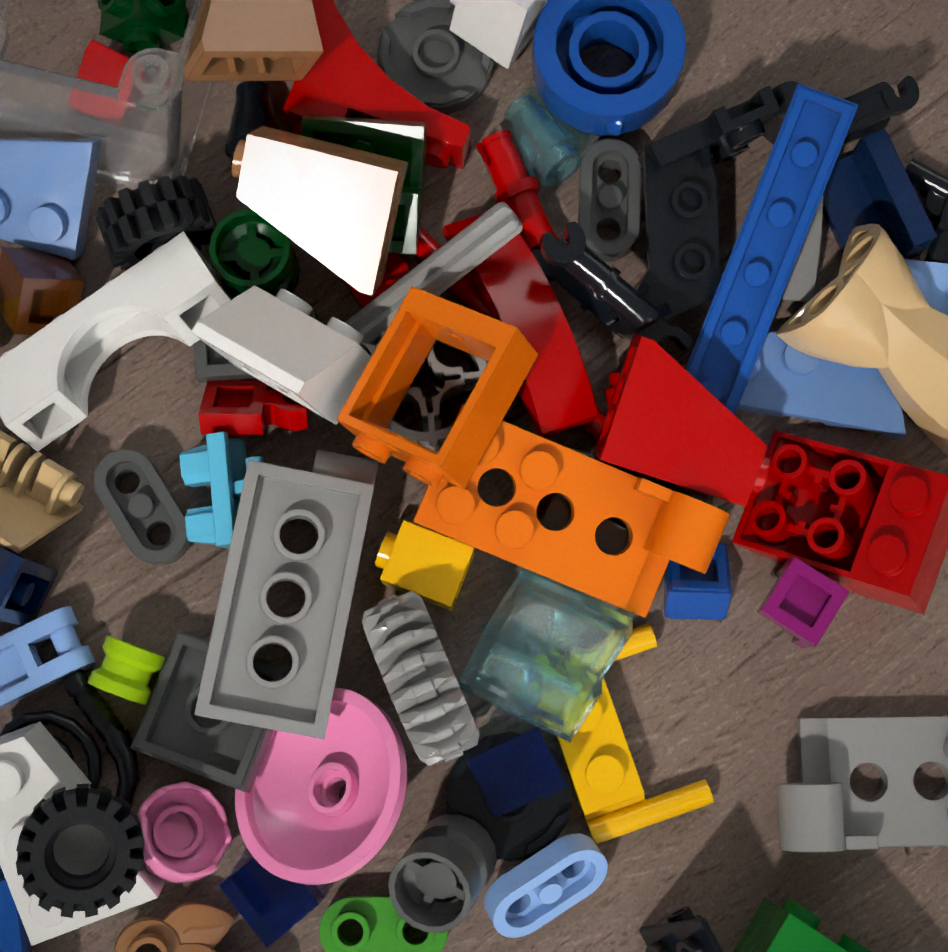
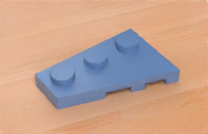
(821, 391)

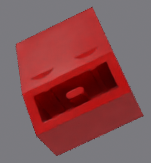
(851, 518)

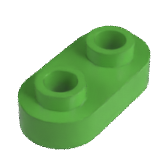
(380, 923)

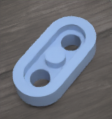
(545, 885)

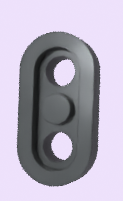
(610, 203)
(143, 509)

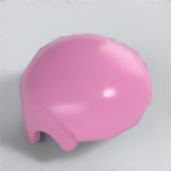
(183, 832)

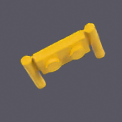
(606, 772)

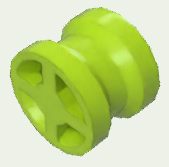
(126, 670)

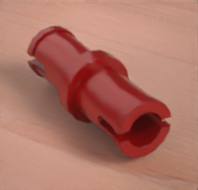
(515, 185)

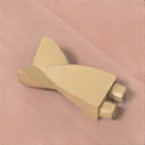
(881, 321)

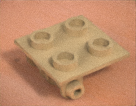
(33, 495)

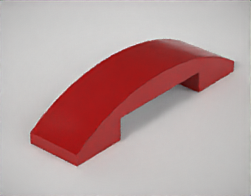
(519, 294)

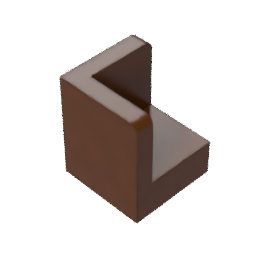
(36, 288)

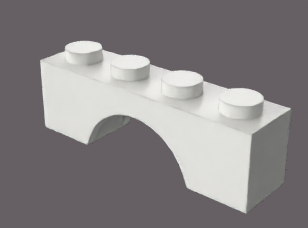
(51, 372)

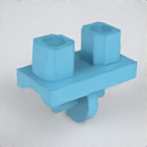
(223, 467)

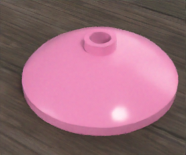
(294, 808)

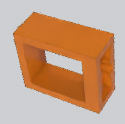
(395, 365)

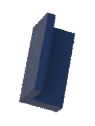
(876, 190)

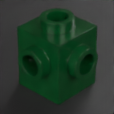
(143, 22)

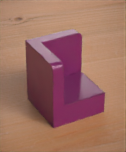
(802, 602)

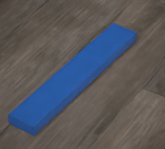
(769, 242)

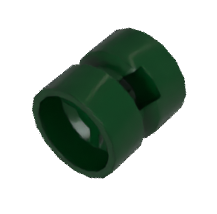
(252, 253)

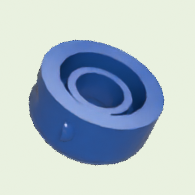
(607, 105)

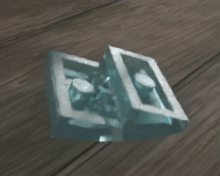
(546, 654)

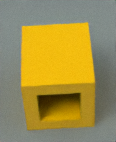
(424, 564)

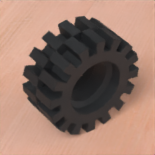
(152, 217)
(87, 891)

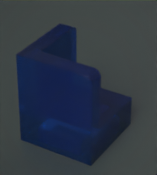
(516, 772)
(269, 902)

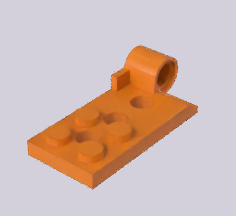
(659, 520)

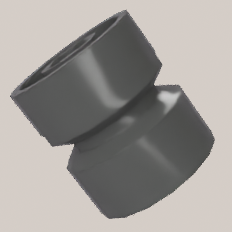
(442, 873)

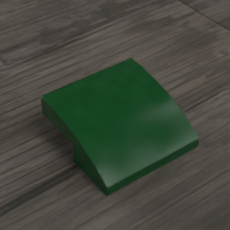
(391, 139)

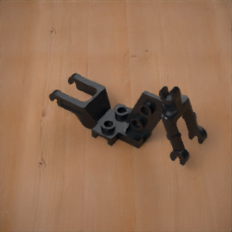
(684, 213)

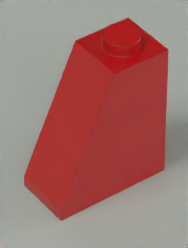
(677, 430)

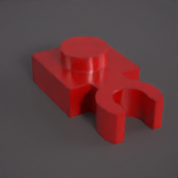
(246, 408)

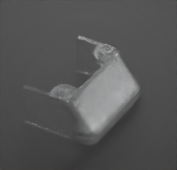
(142, 123)

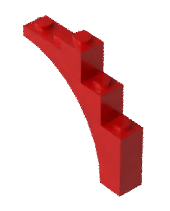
(353, 85)

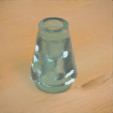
(543, 142)

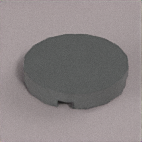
(431, 59)

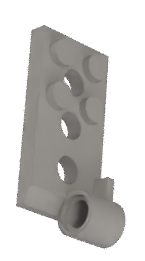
(338, 504)
(829, 817)

